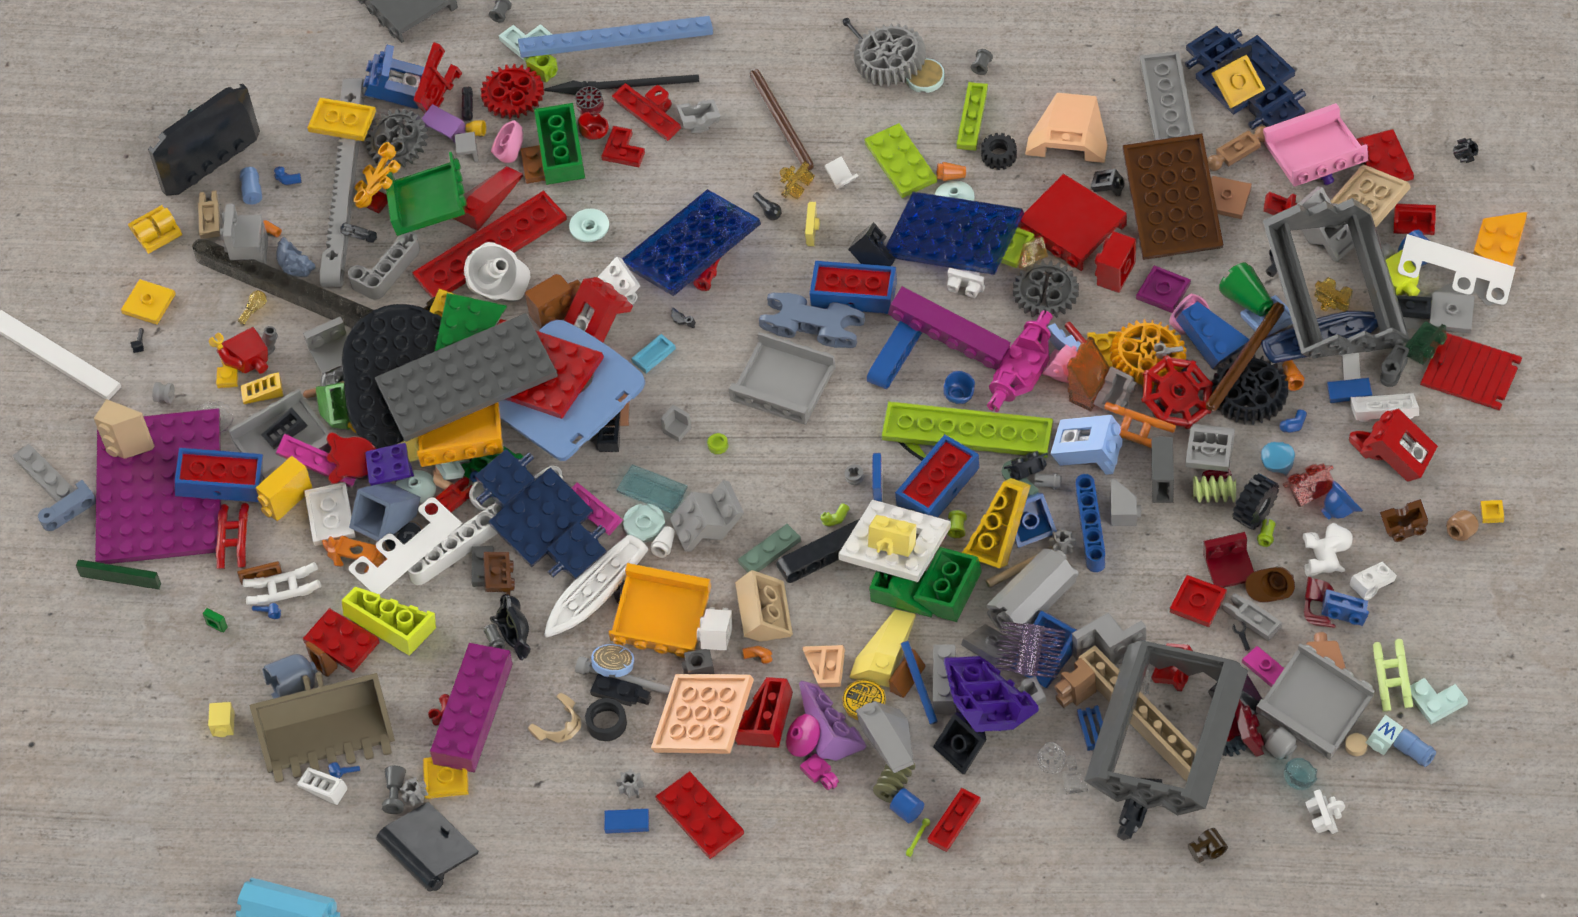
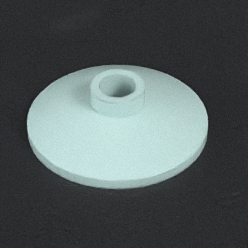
(962, 190)
(589, 225)
(424, 485)

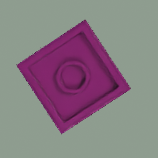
(1163, 289)

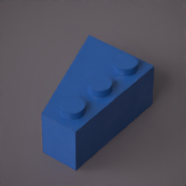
(1211, 334)

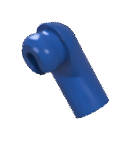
(285, 178)

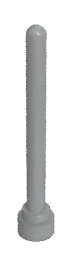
(584, 666)

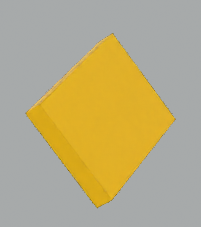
(341, 119)

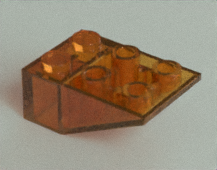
(1086, 374)

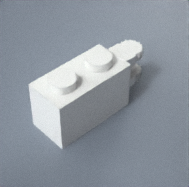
(715, 629)

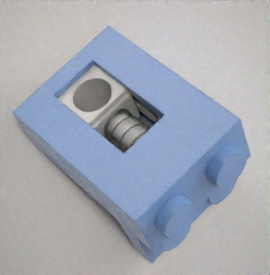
(1088, 441)

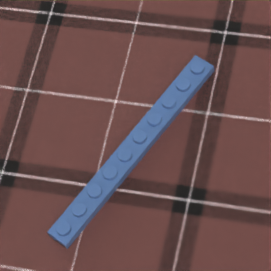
(615, 36)

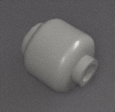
(1280, 743)

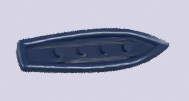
(1285, 344)

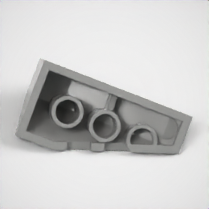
(888, 733)

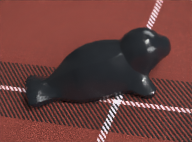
(513, 625)

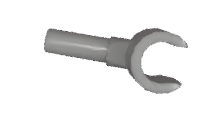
(1163, 351)

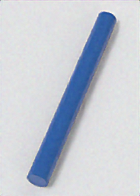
(919, 682)

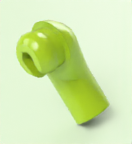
(836, 518)

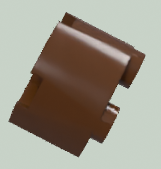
(1405, 521)

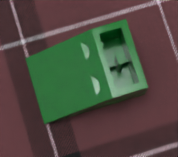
(897, 593)

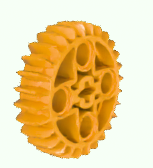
(1130, 351)

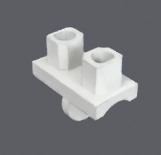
(967, 279)
(1326, 821)

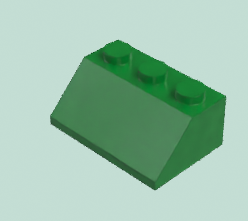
(948, 583)

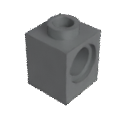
(698, 657)

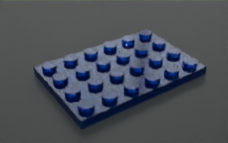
(954, 232)
(690, 242)

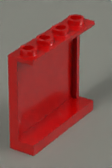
(1072, 220)

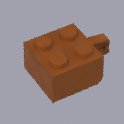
(551, 299)

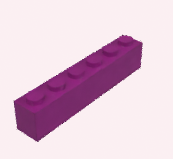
(949, 328)

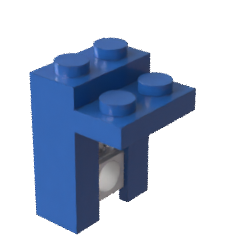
(392, 79)

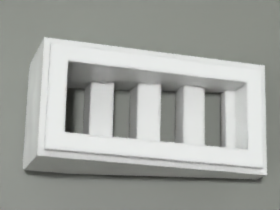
(334, 791)

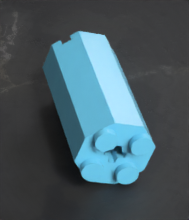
(269, 899)

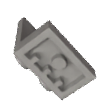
(327, 344)

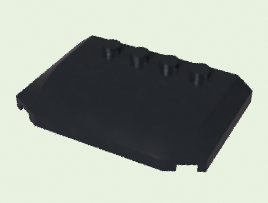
(204, 140)

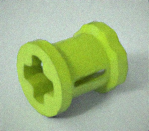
(957, 524)

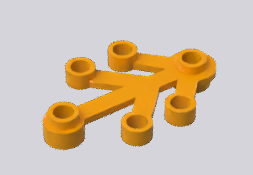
(373, 176)

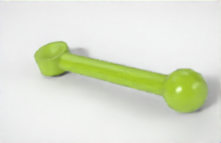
(925, 822)

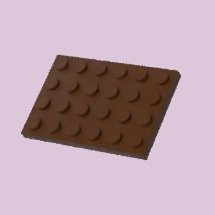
(1172, 196)

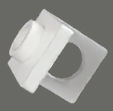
(839, 173)

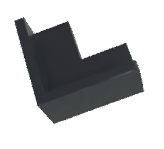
(869, 247)

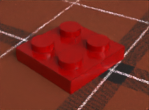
(1198, 601)

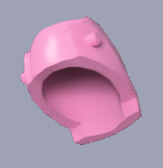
(1058, 362)

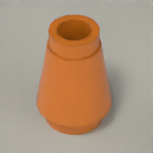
(950, 171)
(1293, 376)

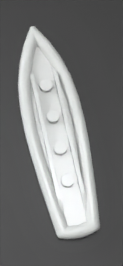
(594, 586)

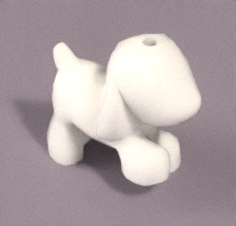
(1325, 549)

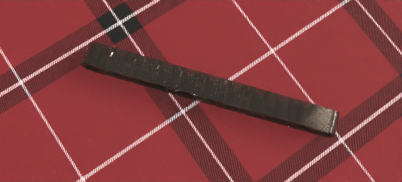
(279, 284)

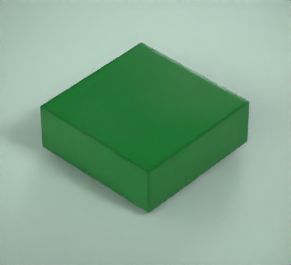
(215, 620)

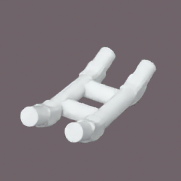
(288, 576)

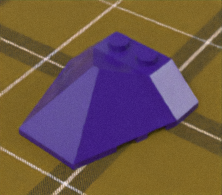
(985, 696)

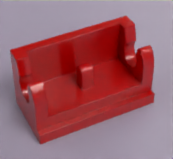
(1414, 217)

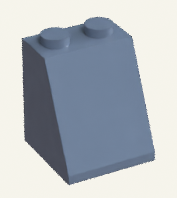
(383, 510)

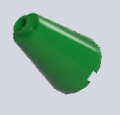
(1246, 289)

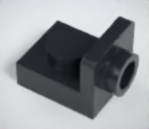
(1108, 180)

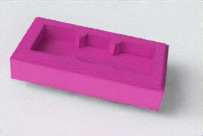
(1263, 665)

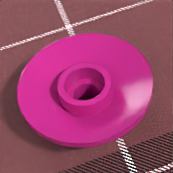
(803, 735)

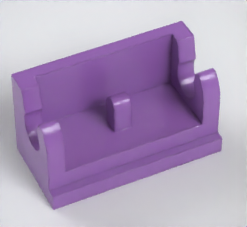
(443, 122)

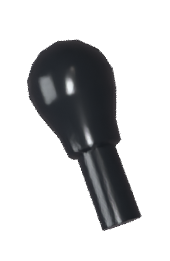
(771, 210)

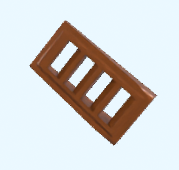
(321, 660)

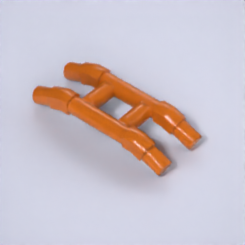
(1147, 420)

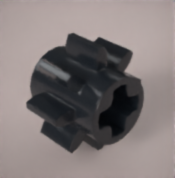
(1465, 150)

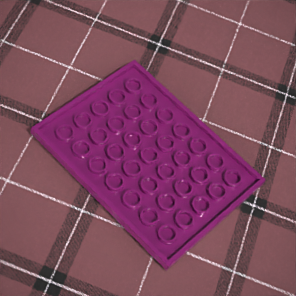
(137, 499)

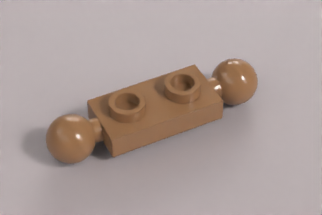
(1237, 149)

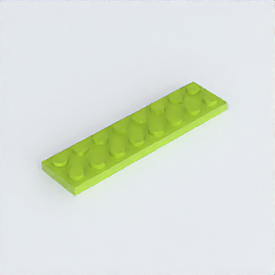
(969, 427)

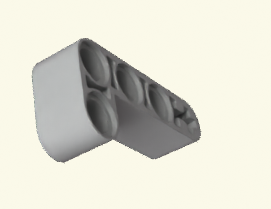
(378, 281)

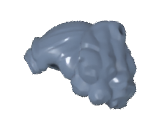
(292, 260)

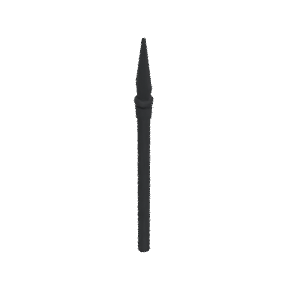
(573, 87)

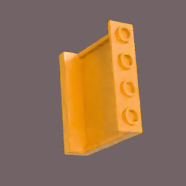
(463, 439)
(660, 610)

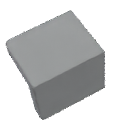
(466, 144)
(676, 423)

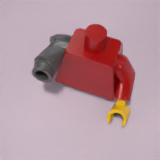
(246, 349)

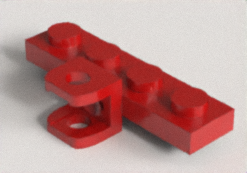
(649, 109)

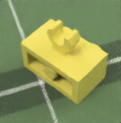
(892, 535)

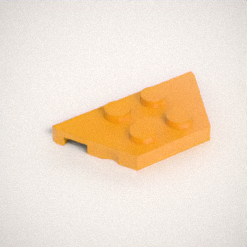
(1500, 237)

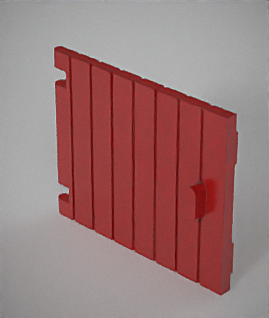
(1471, 371)

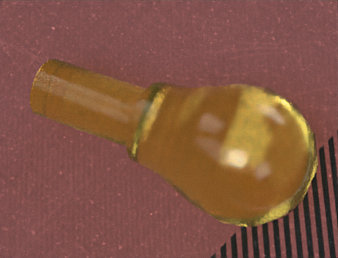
(256, 301)

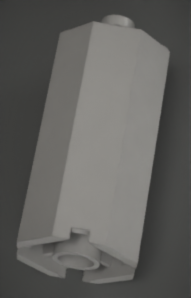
(1032, 590)

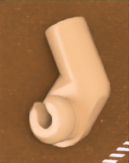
(439, 481)

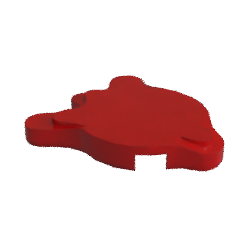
(348, 456)

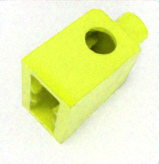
(1402, 283)

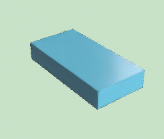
(653, 353)

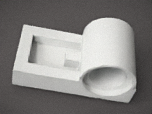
(1371, 579)

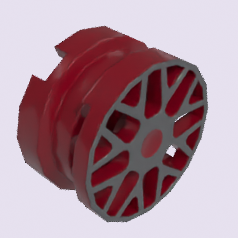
(589, 101)

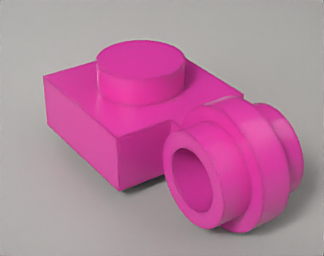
(816, 769)

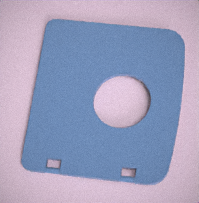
(590, 409)

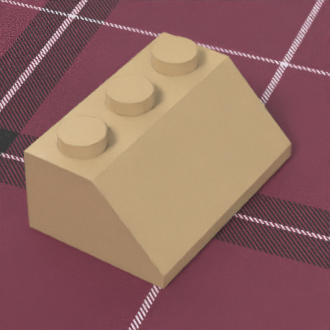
(122, 430)
(763, 607)

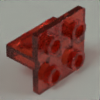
(1310, 484)

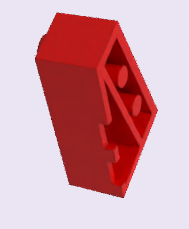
(766, 717)

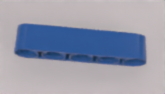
(893, 355)
(1090, 514)

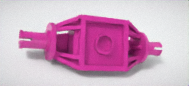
(1022, 363)

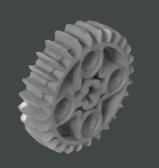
(889, 54)

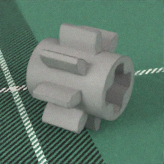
(1062, 541)
(629, 783)
(414, 791)

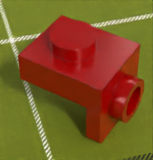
(1275, 203)

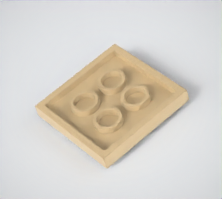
(1374, 190)

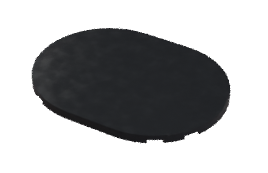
(373, 347)

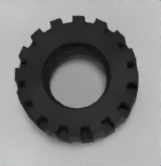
(998, 160)

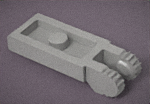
(1253, 616)

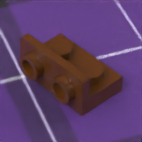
(497, 572)

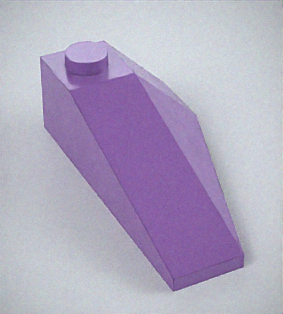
(836, 737)

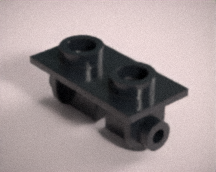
(1020, 466)

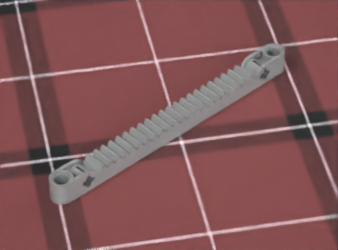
(334, 256)

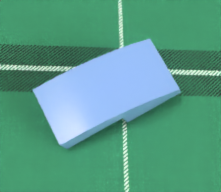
(1059, 338)

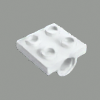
(621, 278)

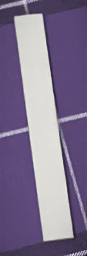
(57, 357)

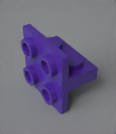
(388, 464)

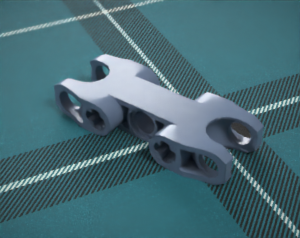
(798, 316)

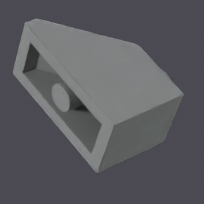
(1123, 506)

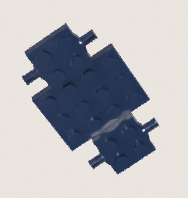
(1269, 106)
(540, 515)

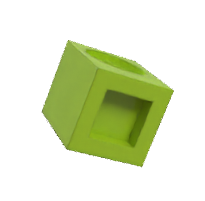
(544, 66)

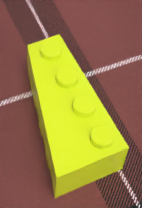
(392, 622)

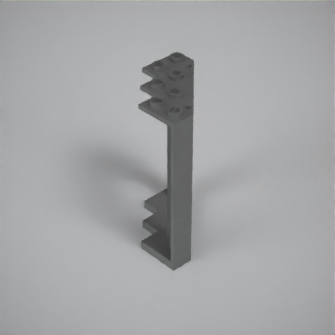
(1372, 265)
(1212, 742)

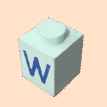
(1384, 735)

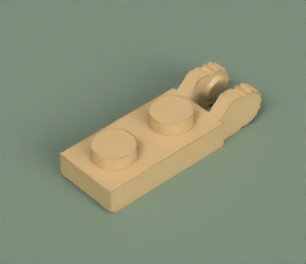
(209, 216)

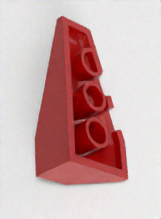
(487, 197)

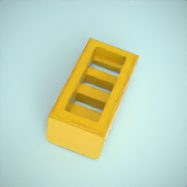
(269, 393)

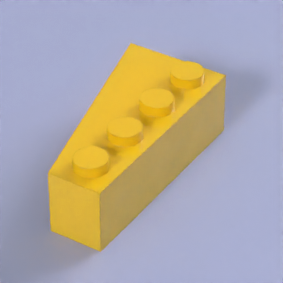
(998, 527)

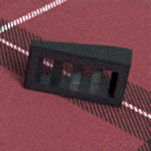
(285, 419)
(611, 442)

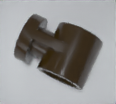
(1209, 844)

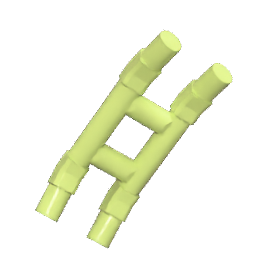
(1385, 683)

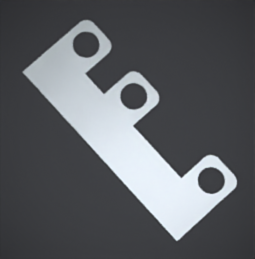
(1463, 263)
(407, 555)

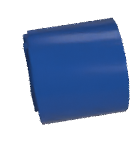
(907, 805)

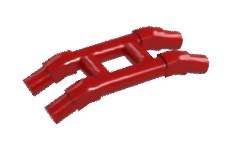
(239, 542)

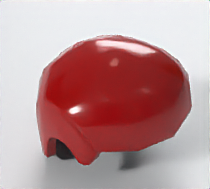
(592, 126)

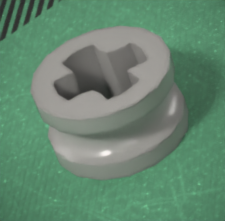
(854, 480)

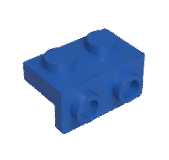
(1344, 607)

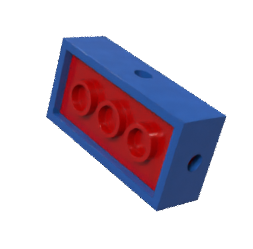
(856, 285)
(218, 474)
(938, 478)

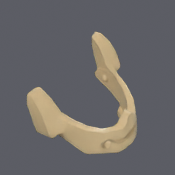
(570, 730)

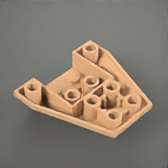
(1070, 124)

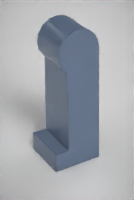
(67, 508)

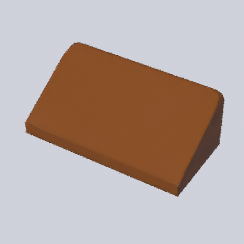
(260, 571)
(902, 680)

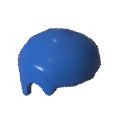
(959, 387)

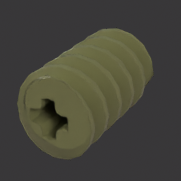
(891, 783)

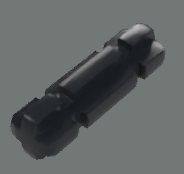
(467, 103)
(358, 232)

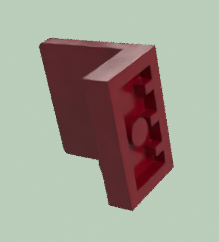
(1228, 559)

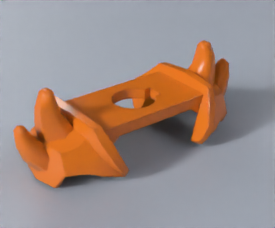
(341, 548)

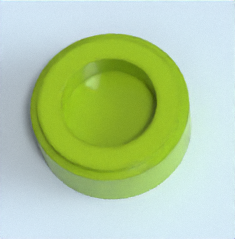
(717, 443)

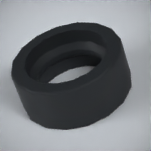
(602, 705)

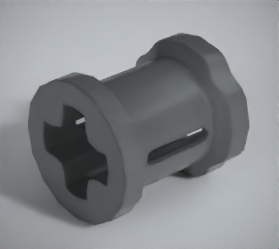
(498, 12)
(981, 62)

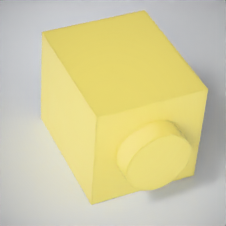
(221, 719)

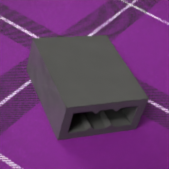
(1162, 469)

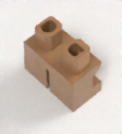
(1076, 685)

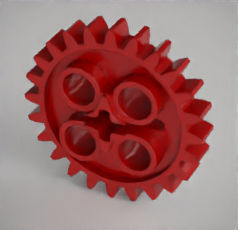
(512, 91)

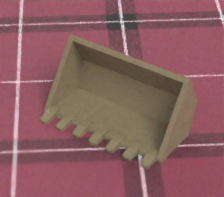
(322, 724)

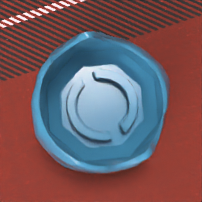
(1278, 457)

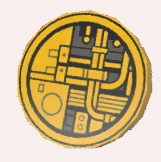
(861, 693)

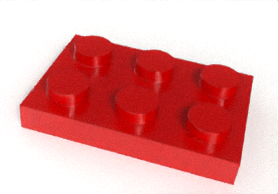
(1387, 155)
(342, 640)

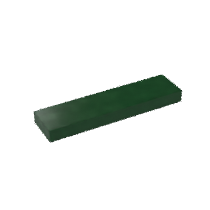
(118, 574)

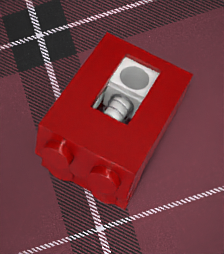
(596, 307)
(1400, 445)

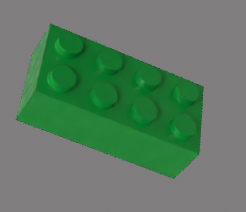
(559, 143)

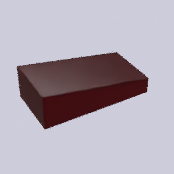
(1216, 474)

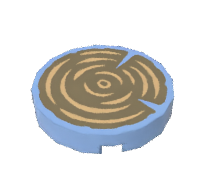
(612, 660)

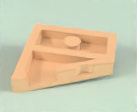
(826, 664)

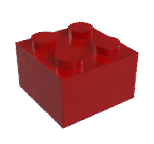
(1115, 261)

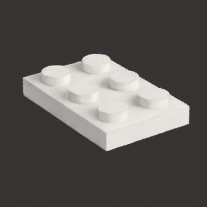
(1373, 407)
(329, 512)

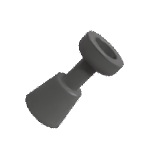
(394, 781)

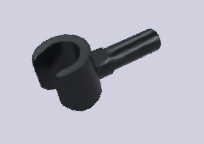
(137, 345)
(1242, 635)

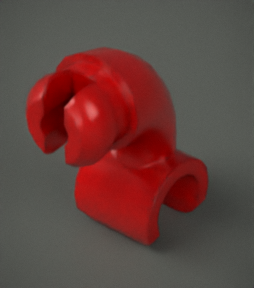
(436, 713)

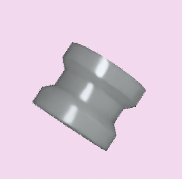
(163, 392)

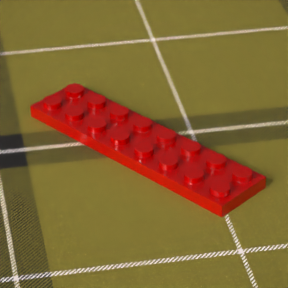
(511, 231)

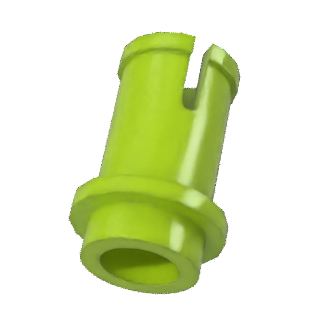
(1265, 537)

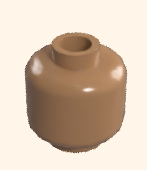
(1462, 525)

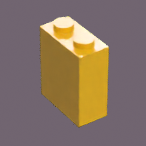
(283, 488)

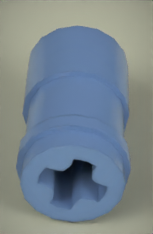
(250, 185)
(1415, 748)

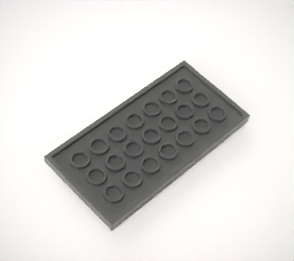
(465, 377)

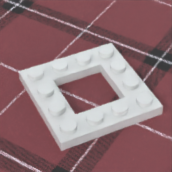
(930, 531)

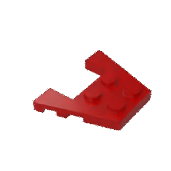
(432, 84)

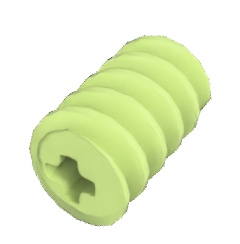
(1214, 489)

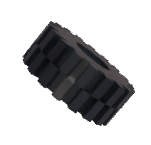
(1255, 501)

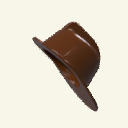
(1270, 584)

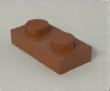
(532, 164)

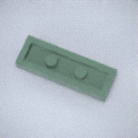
(769, 549)

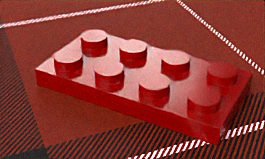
(699, 815)

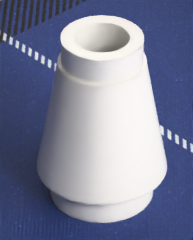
(663, 542)

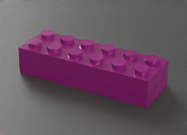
(471, 707)

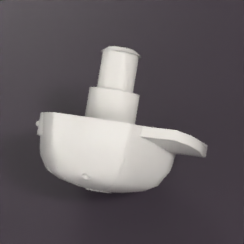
(496, 273)

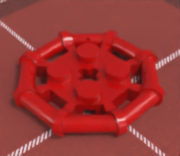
(1165, 391)

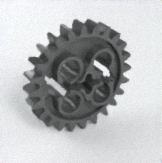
(409, 144)
(1033, 283)

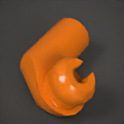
(272, 229)
(758, 651)

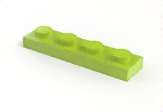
(972, 116)

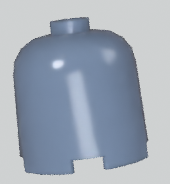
(288, 673)

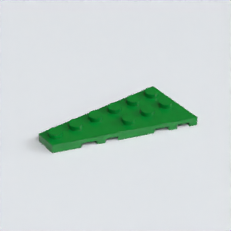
(465, 318)

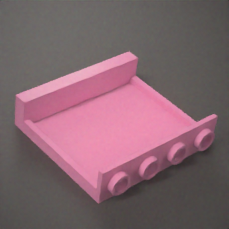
(1314, 145)

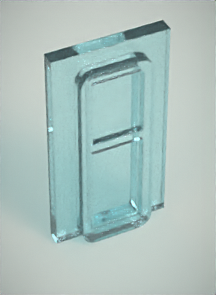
(652, 488)

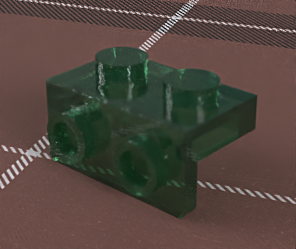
(1425, 342)

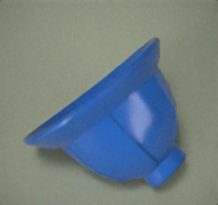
(1339, 503)

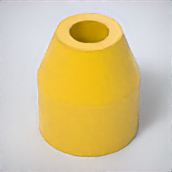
(476, 126)

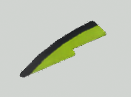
(913, 449)

